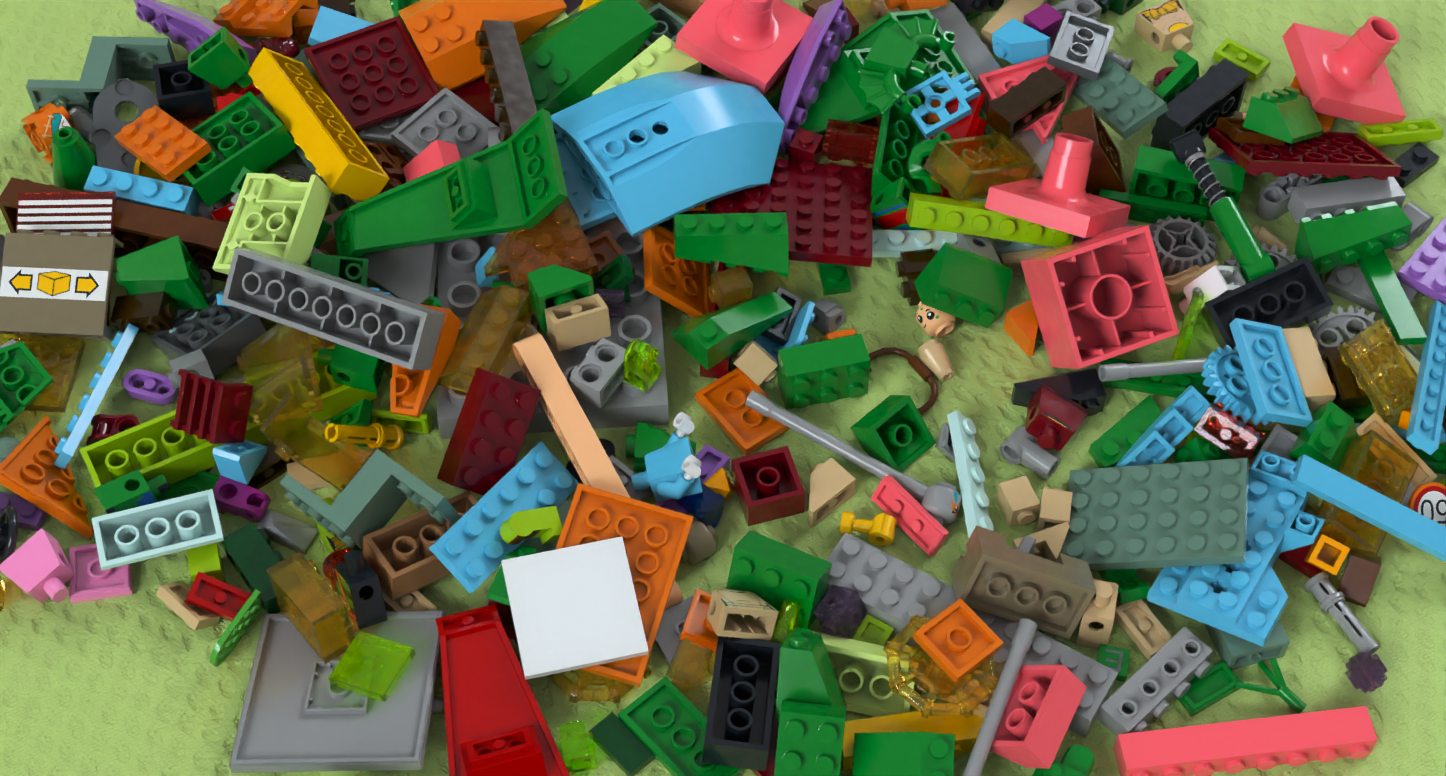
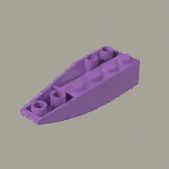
(182, 25)
(812, 66)

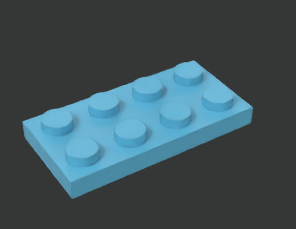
(1270, 372)

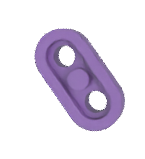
(152, 389)

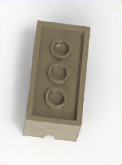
(1022, 584)

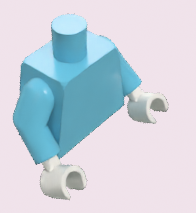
(673, 468)

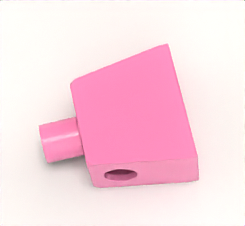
(40, 568)

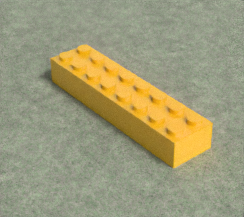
(317, 126)

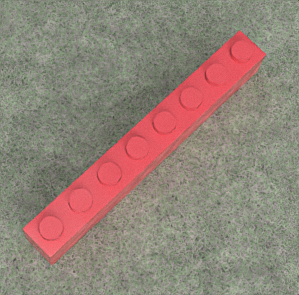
(1247, 744)

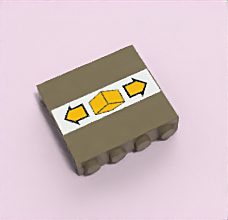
(56, 284)

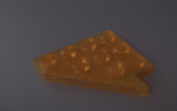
(552, 241)

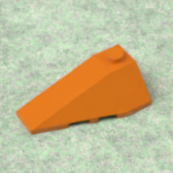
(413, 387)

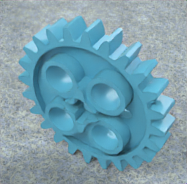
(1229, 384)

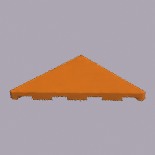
(33, 476)

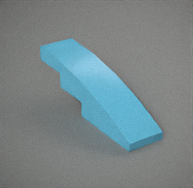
(1167, 430)

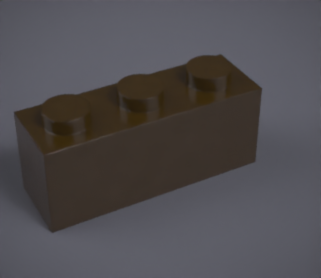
(1026, 102)

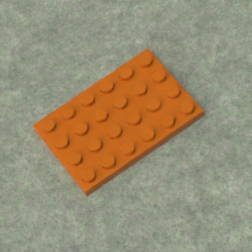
(653, 547)

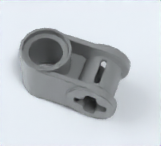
(1421, 222)

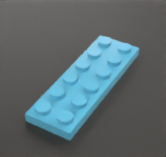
(474, 543)

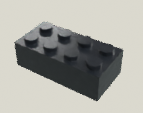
(1199, 106)
(1281, 298)
(741, 703)

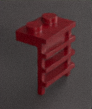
(212, 408)

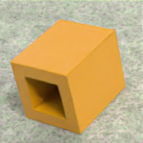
(1327, 554)

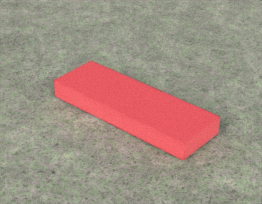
(910, 515)

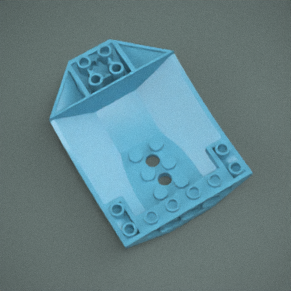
(716, 143)

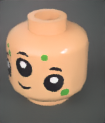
(934, 321)

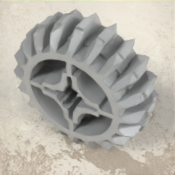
(1182, 244)

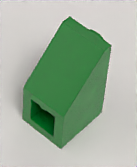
(344, 267)

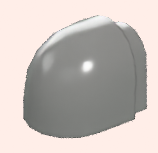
(828, 316)

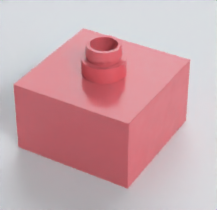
(1100, 297)

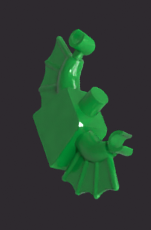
(895, 58)

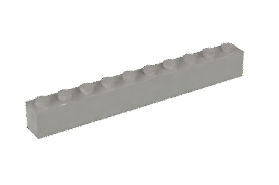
(980, 61)

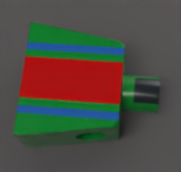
(891, 204)

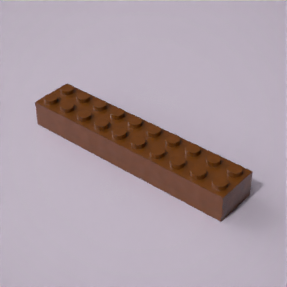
(138, 225)

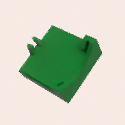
(1179, 78)

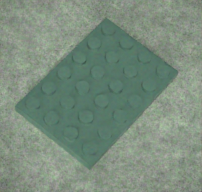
(1159, 515)

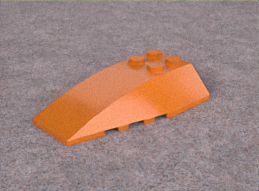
(447, 32)

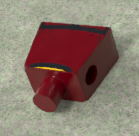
(1053, 417)

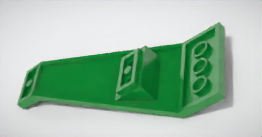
(476, 196)

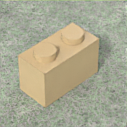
(578, 322)

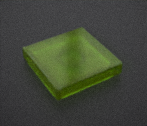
(1188, 326)
(372, 666)

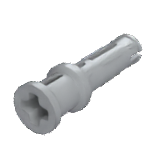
(1331, 600)

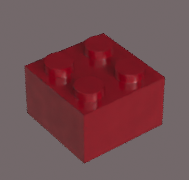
(768, 486)

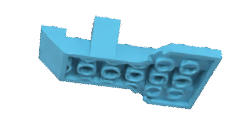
(1248, 595)

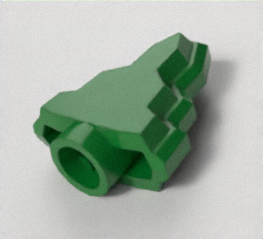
(646, 440)

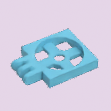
(958, 88)

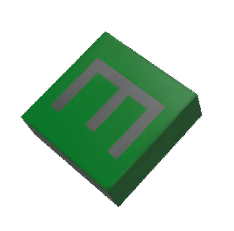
(1115, 659)

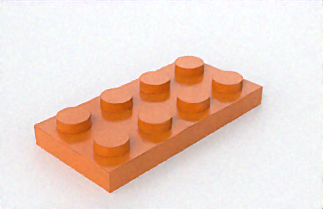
(162, 143)

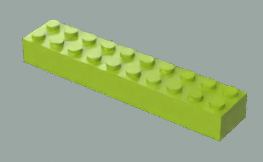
(161, 449)

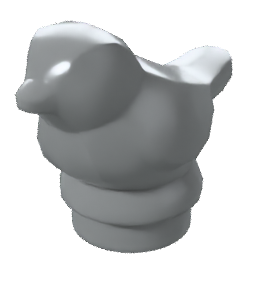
(83, 121)

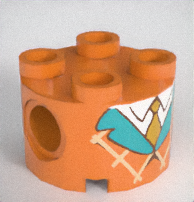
(42, 126)

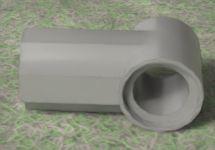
(1024, 449)

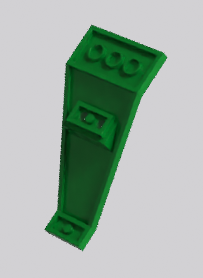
(844, 101)

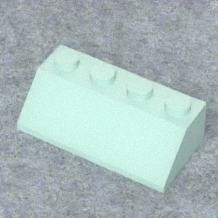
(157, 529)

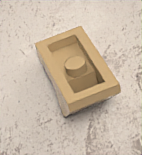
(1048, 541)

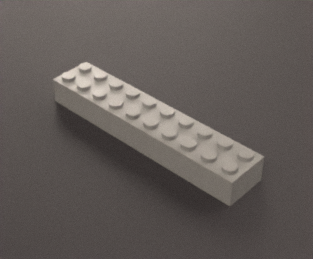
(898, 591)

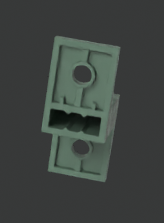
(105, 63)
(369, 500)

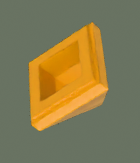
(721, 484)

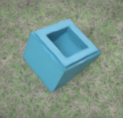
(483, 281)

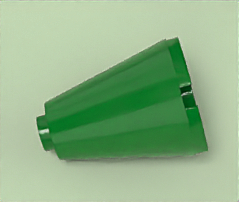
(71, 159)

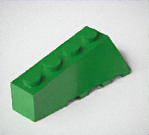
(1351, 236)
(734, 239)

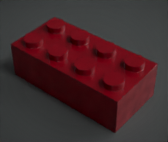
(488, 432)

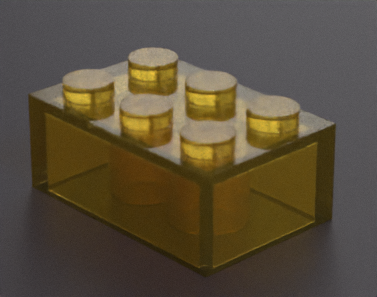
(313, 606)

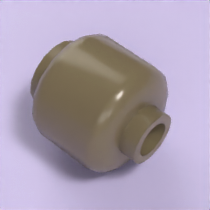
(700, 543)

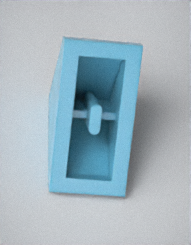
(239, 460)

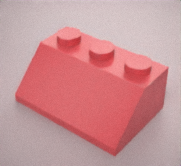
(1038, 715)

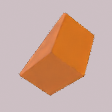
(1022, 326)

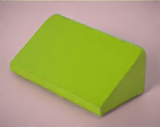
(408, 424)

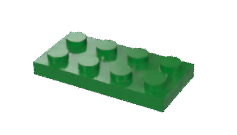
(672, 730)

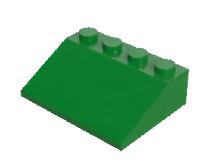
(239, 138)
(903, 754)

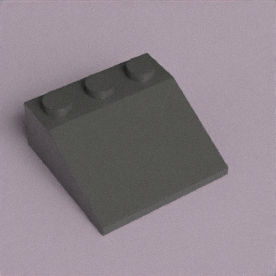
(221, 339)

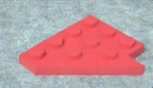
(1001, 80)

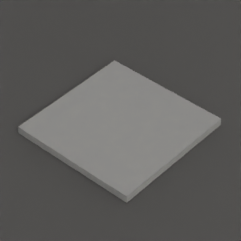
(306, 724)

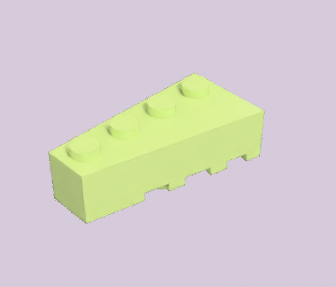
(656, 58)

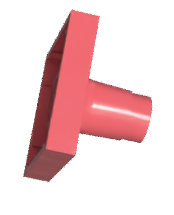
(744, 38)
(1347, 73)
(1060, 196)

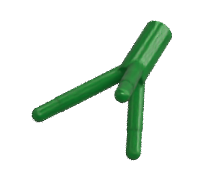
(1278, 680)

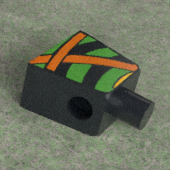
(358, 580)

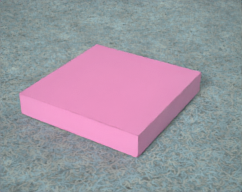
(91, 582)

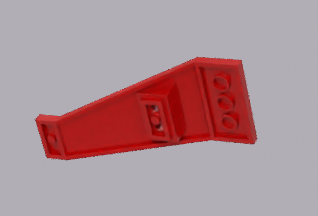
(488, 704)

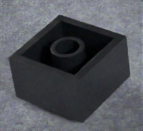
(182, 92)

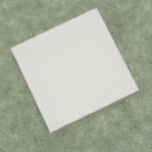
(574, 607)

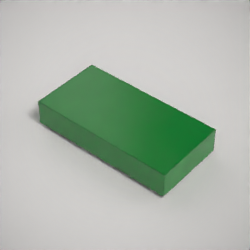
(1210, 689)

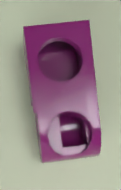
(240, 499)

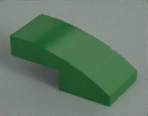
(1129, 585)

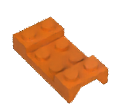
(261, 17)

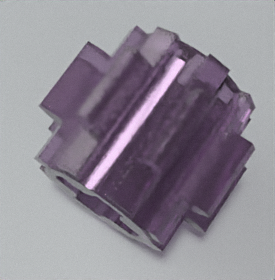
(1366, 671)

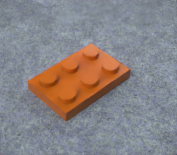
(725, 404)

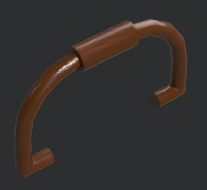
(918, 366)

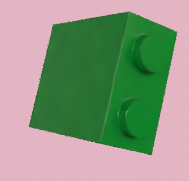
(164, 268)
(806, 672)

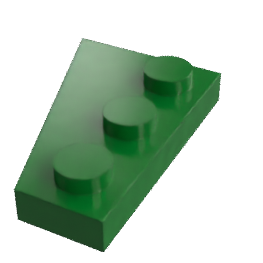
(1120, 437)

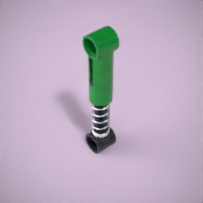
(1253, 261)

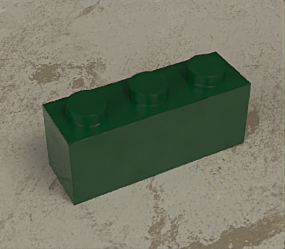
(251, 557)

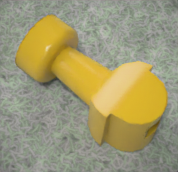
(879, 530)

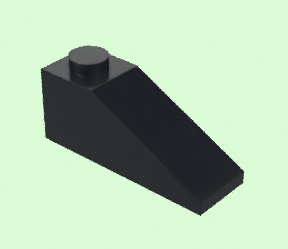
(1080, 386)

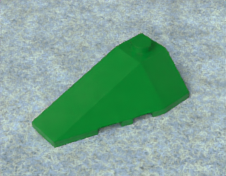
(724, 331)

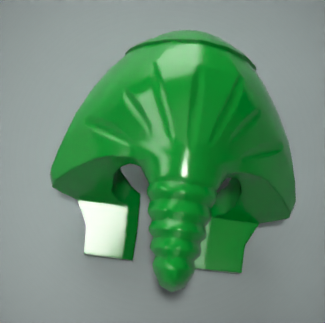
(917, 158)

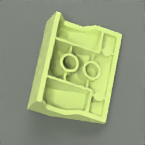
(275, 218)

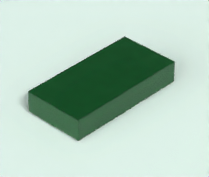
(621, 745)

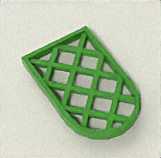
(231, 635)

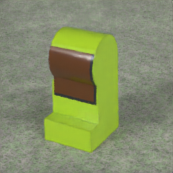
(532, 524)

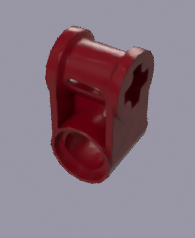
(109, 425)

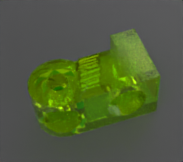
(641, 361)

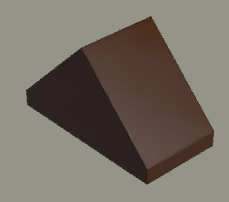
(1359, 577)

